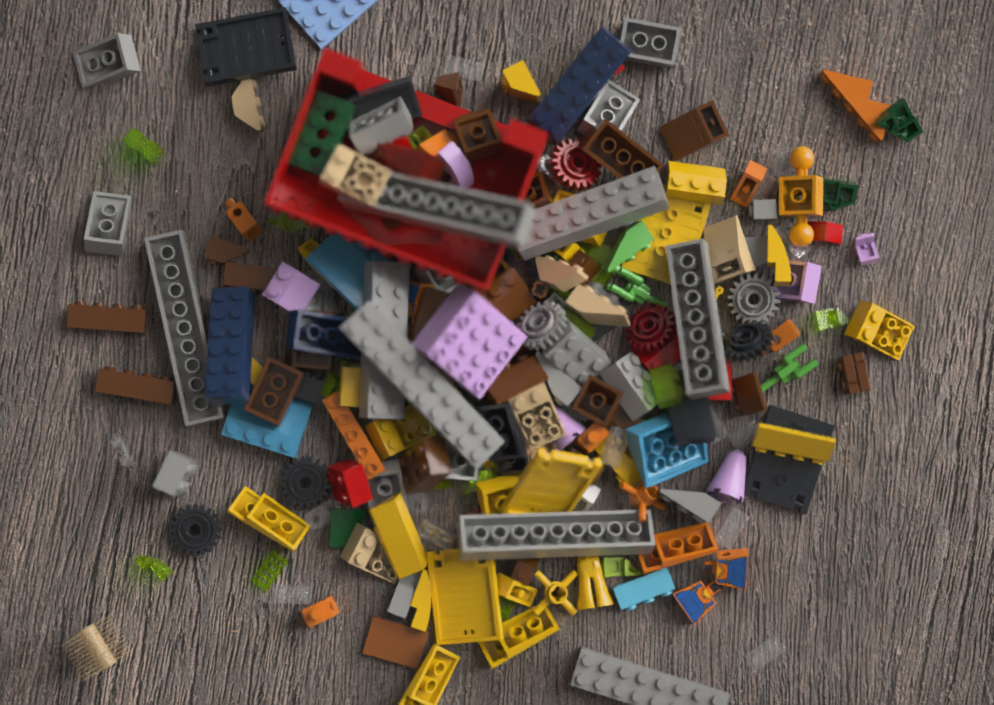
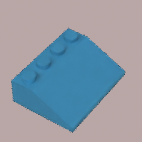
(343, 266)
(265, 434)
(657, 454)

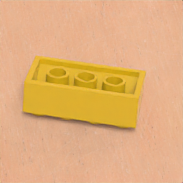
(792, 442)

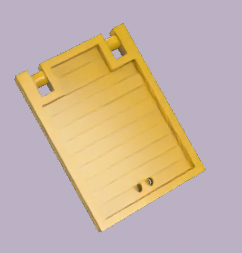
(668, 228)
(551, 483)
(464, 598)

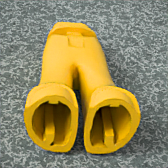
(588, 568)

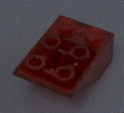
(412, 162)

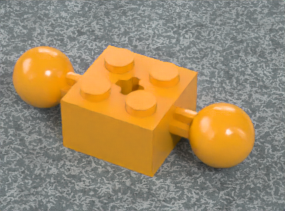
(795, 186)

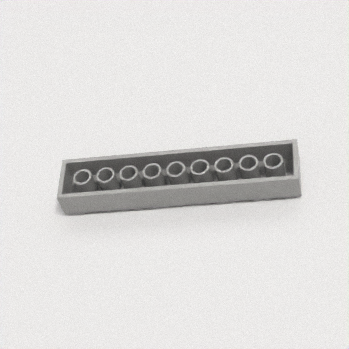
(450, 209)
(182, 323)
(421, 384)
(554, 535)

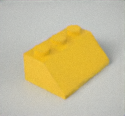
(520, 83)
(695, 183)
(494, 491)

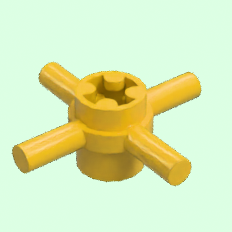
(562, 591)

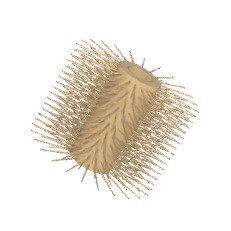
(97, 648)

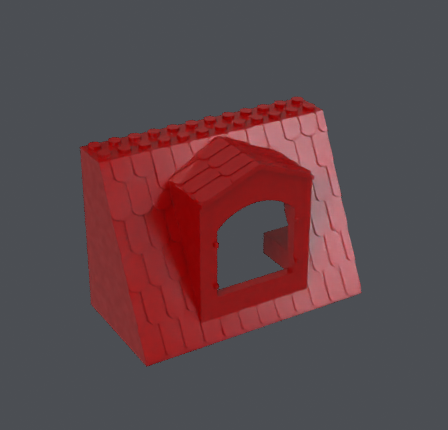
(448, 253)

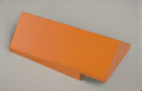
(678, 547)

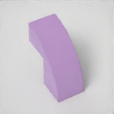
(456, 166)

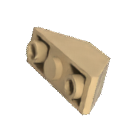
(247, 105)
(559, 274)

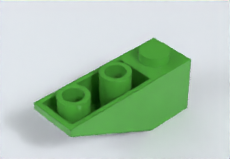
(630, 241)

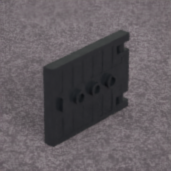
(246, 47)
(786, 477)

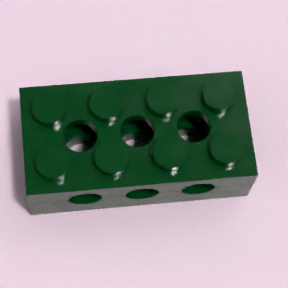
(314, 125)

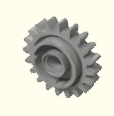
(745, 290)
(542, 324)

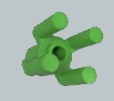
(634, 289)
(790, 368)

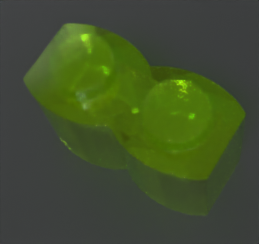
(147, 148)
(665, 386)

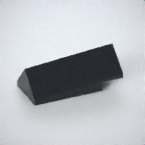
(511, 455)

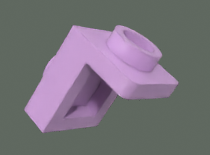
(866, 249)

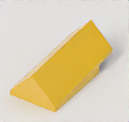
(269, 518)
(398, 536)
(519, 634)
(431, 678)

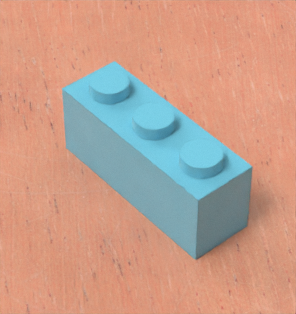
(643, 589)

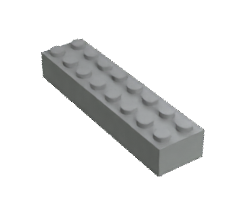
(595, 212)
(387, 289)
(697, 319)
(639, 683)

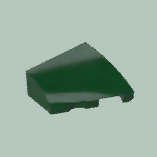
(900, 121)
(838, 194)
(342, 525)

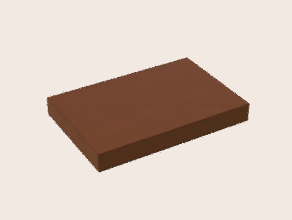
(395, 642)

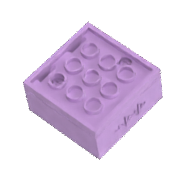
(469, 340)

